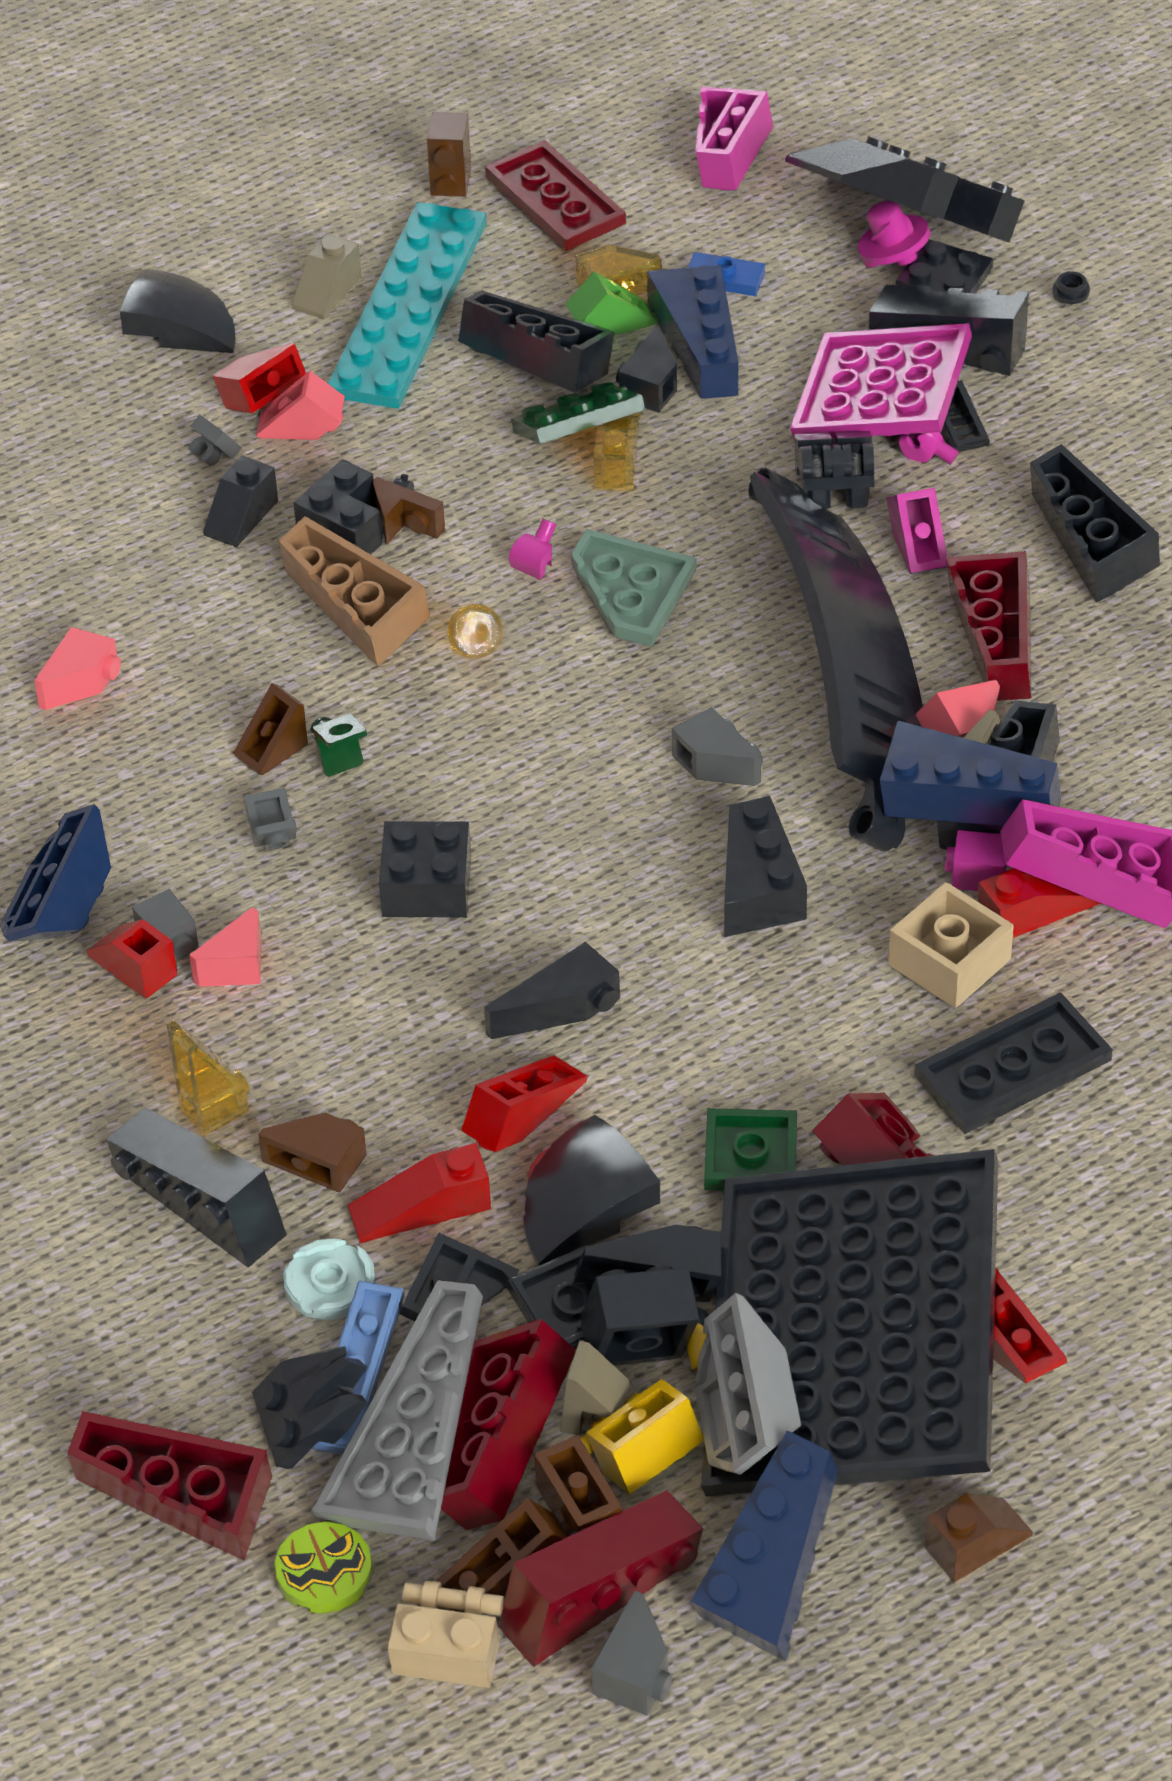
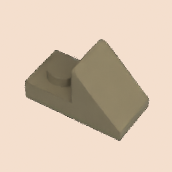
(591, 1389)

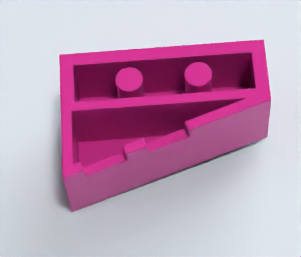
(730, 134)

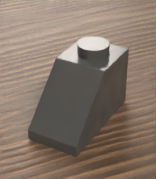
(633, 1660)

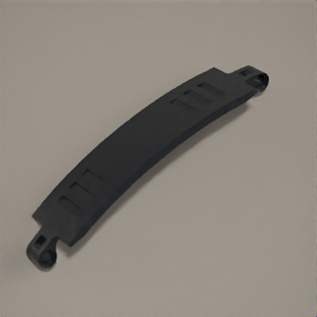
(858, 644)

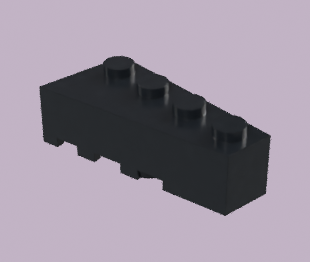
(994, 319)
(536, 340)
(1093, 524)
(1025, 729)

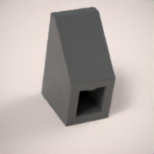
(715, 750)

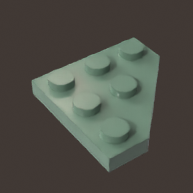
(631, 583)

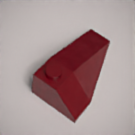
(867, 1131)

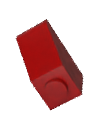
(259, 377)

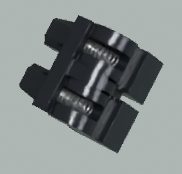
(837, 466)

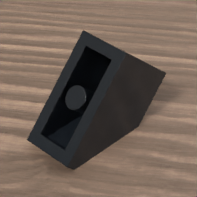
(241, 501)

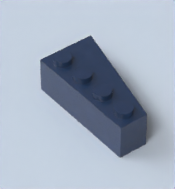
(960, 779)

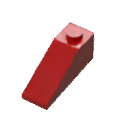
(1029, 900)
(519, 1101)
(425, 1194)
(1019, 1338)

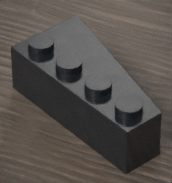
(200, 1184)

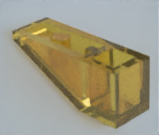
(617, 453)
(206, 1086)

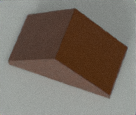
(273, 732)

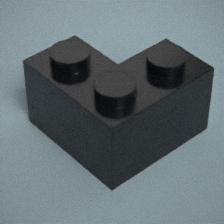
(344, 505)

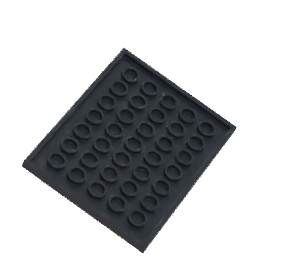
(882, 1307)

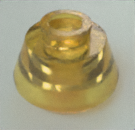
(478, 640)

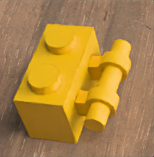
(644, 1436)

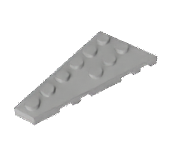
(403, 1446)

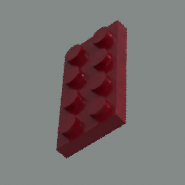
(555, 195)

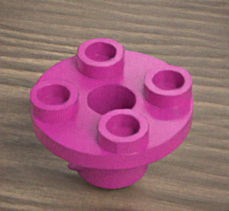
(892, 235)

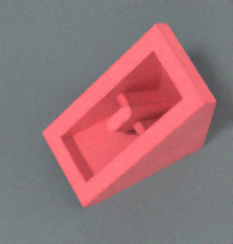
(230, 955)

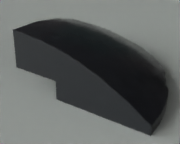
(178, 313)
(585, 1190)

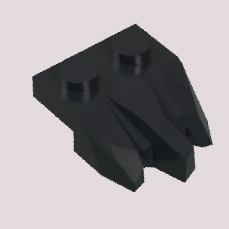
(308, 1402)

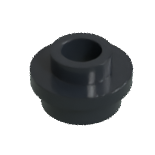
(1071, 288)

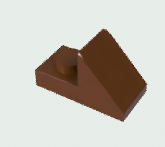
(408, 509)

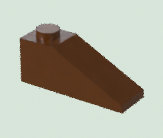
(492, 1558)

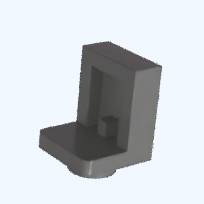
(270, 819)

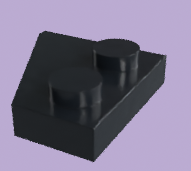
(457, 1263)

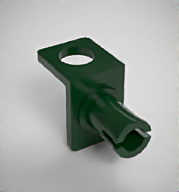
(338, 743)

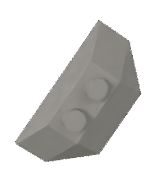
(742, 1388)

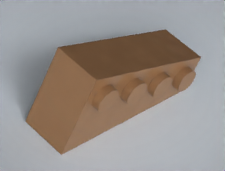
(356, 590)

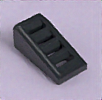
(969, 416)

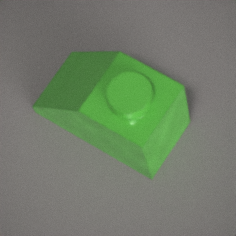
(610, 306)

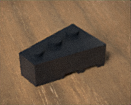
(761, 871)

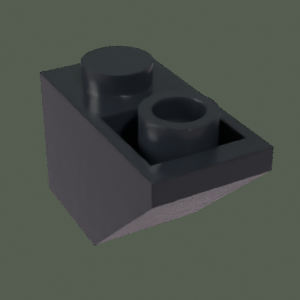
(650, 371)

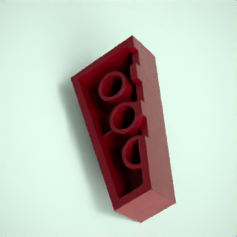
(501, 1417)
(175, 1476)
(594, 1573)

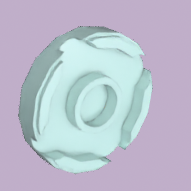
(326, 1292)

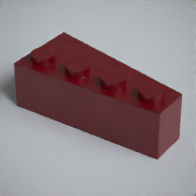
(995, 614)

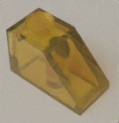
(618, 264)

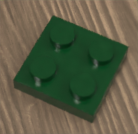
(748, 1144)

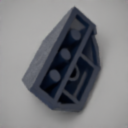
(61, 880)

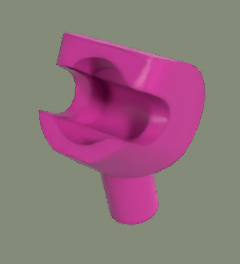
(923, 446)
(533, 553)

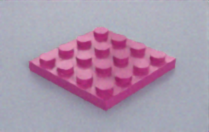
(883, 381)

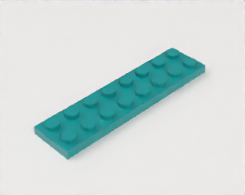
(407, 304)

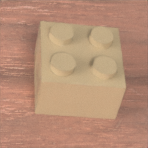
(950, 944)

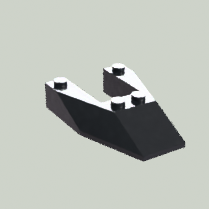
(915, 184)

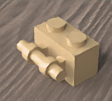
(445, 1642)

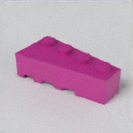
(1094, 856)

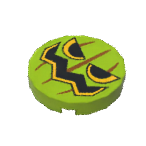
(323, 1567)

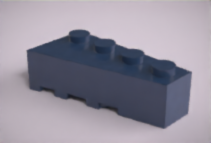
(697, 320)
(770, 1550)

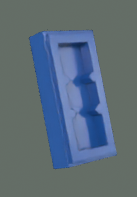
(738, 274)

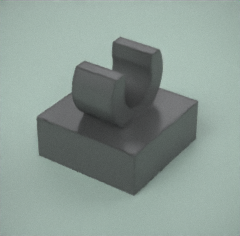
(213, 440)

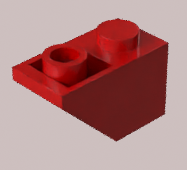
(137, 956)

